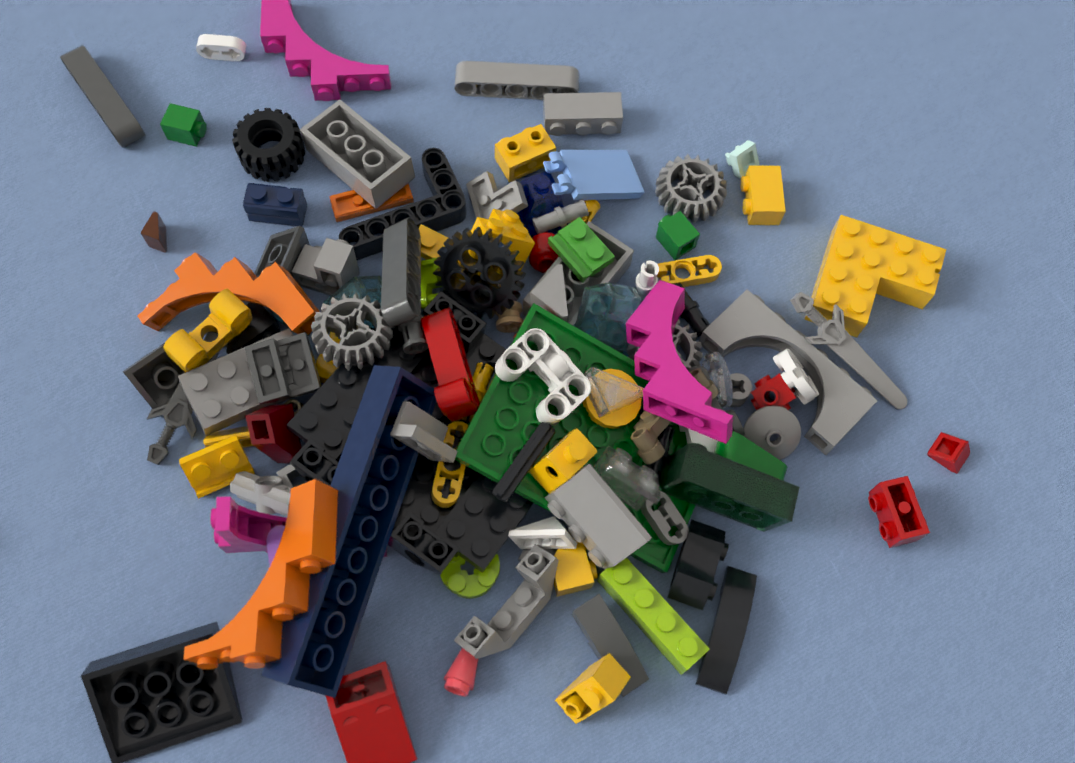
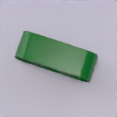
(751, 455)

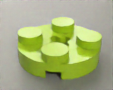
(470, 585)

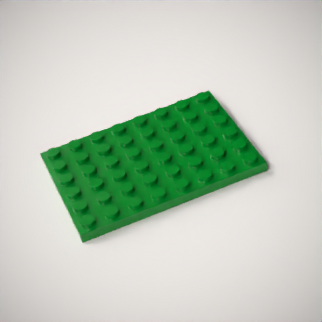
(509, 419)

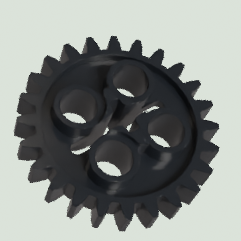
(489, 252)

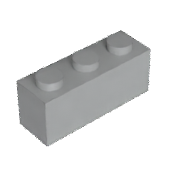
(582, 113)

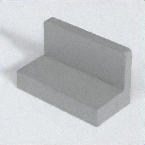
(422, 433)

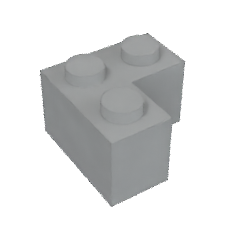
(326, 267)

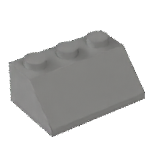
(597, 518)

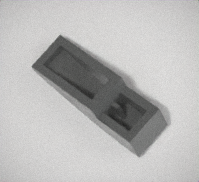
(607, 637)

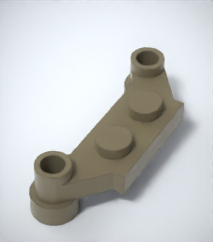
(651, 425)

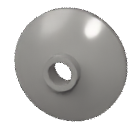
(772, 421)

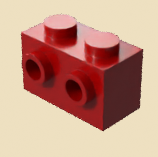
(898, 512)

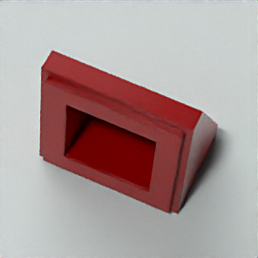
(949, 452)

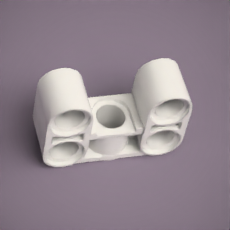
(552, 367)

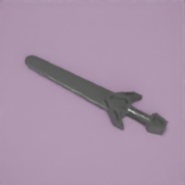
(176, 414)

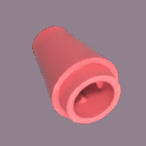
(461, 674)

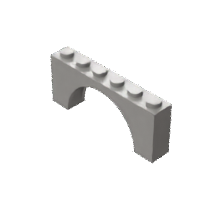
(754, 324)

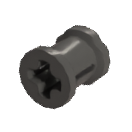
(413, 336)

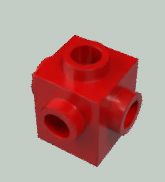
(765, 385)

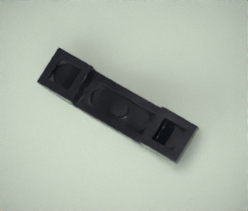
(727, 630)

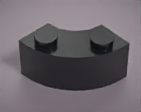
(697, 565)

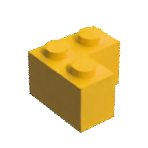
(508, 224)

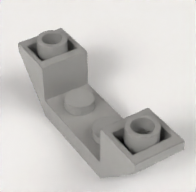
(518, 612)

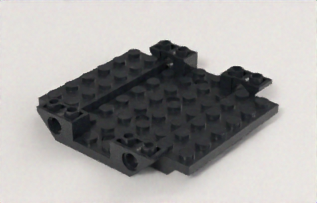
(423, 531)

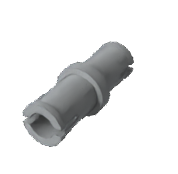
(560, 216)

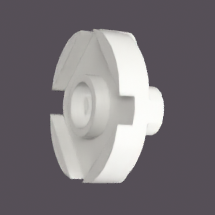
(795, 376)

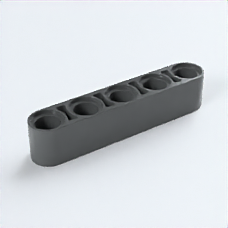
(102, 96)
(401, 273)

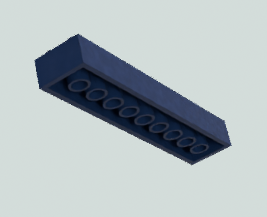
(370, 494)

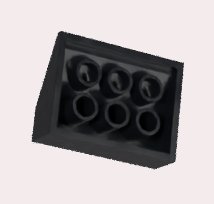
(156, 698)

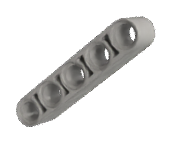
(514, 80)

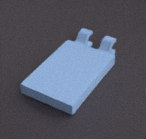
(594, 174)

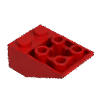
(371, 718)

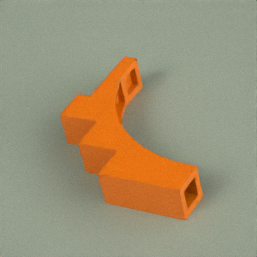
(202, 282)
(304, 549)

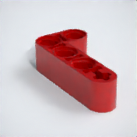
(456, 387)

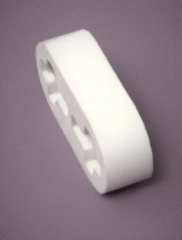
(221, 47)

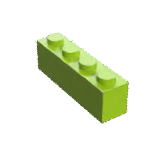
(653, 615)

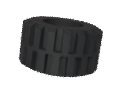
(264, 128)

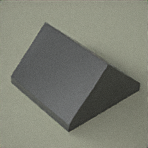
(283, 249)
(155, 377)

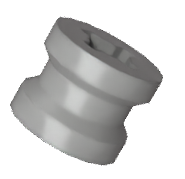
(743, 390)

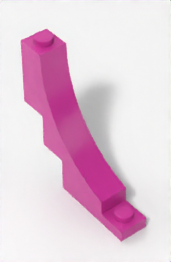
(671, 388)

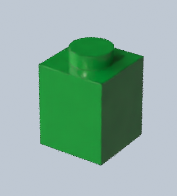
(183, 125)
(677, 235)

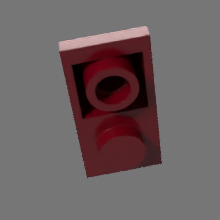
(270, 432)

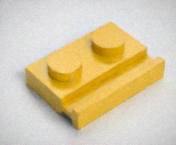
(215, 465)

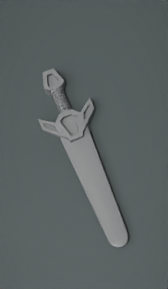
(841, 342)

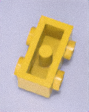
(524, 152)

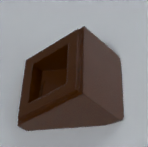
(155, 233)

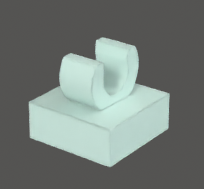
(742, 158)

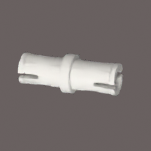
(646, 278)

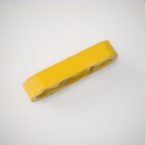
(690, 264)
(439, 482)

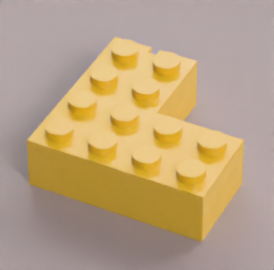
(869, 262)

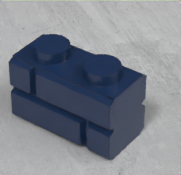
(275, 204)

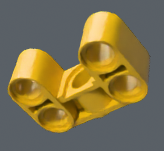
(227, 318)

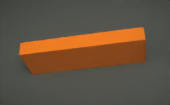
(352, 205)

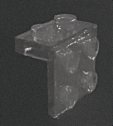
(626, 479)

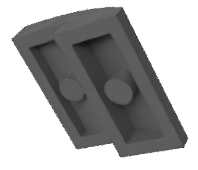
(283, 368)

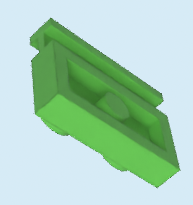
(581, 249)

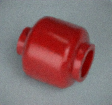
(542, 255)

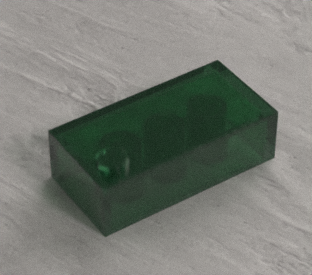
(728, 488)

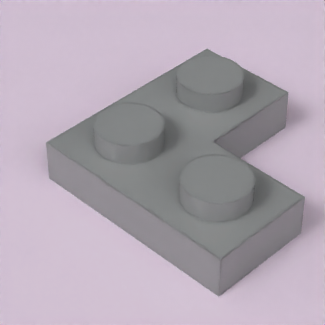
(486, 197)

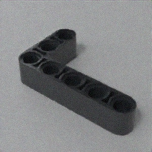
(437, 205)

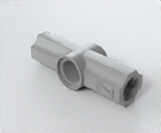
(265, 492)

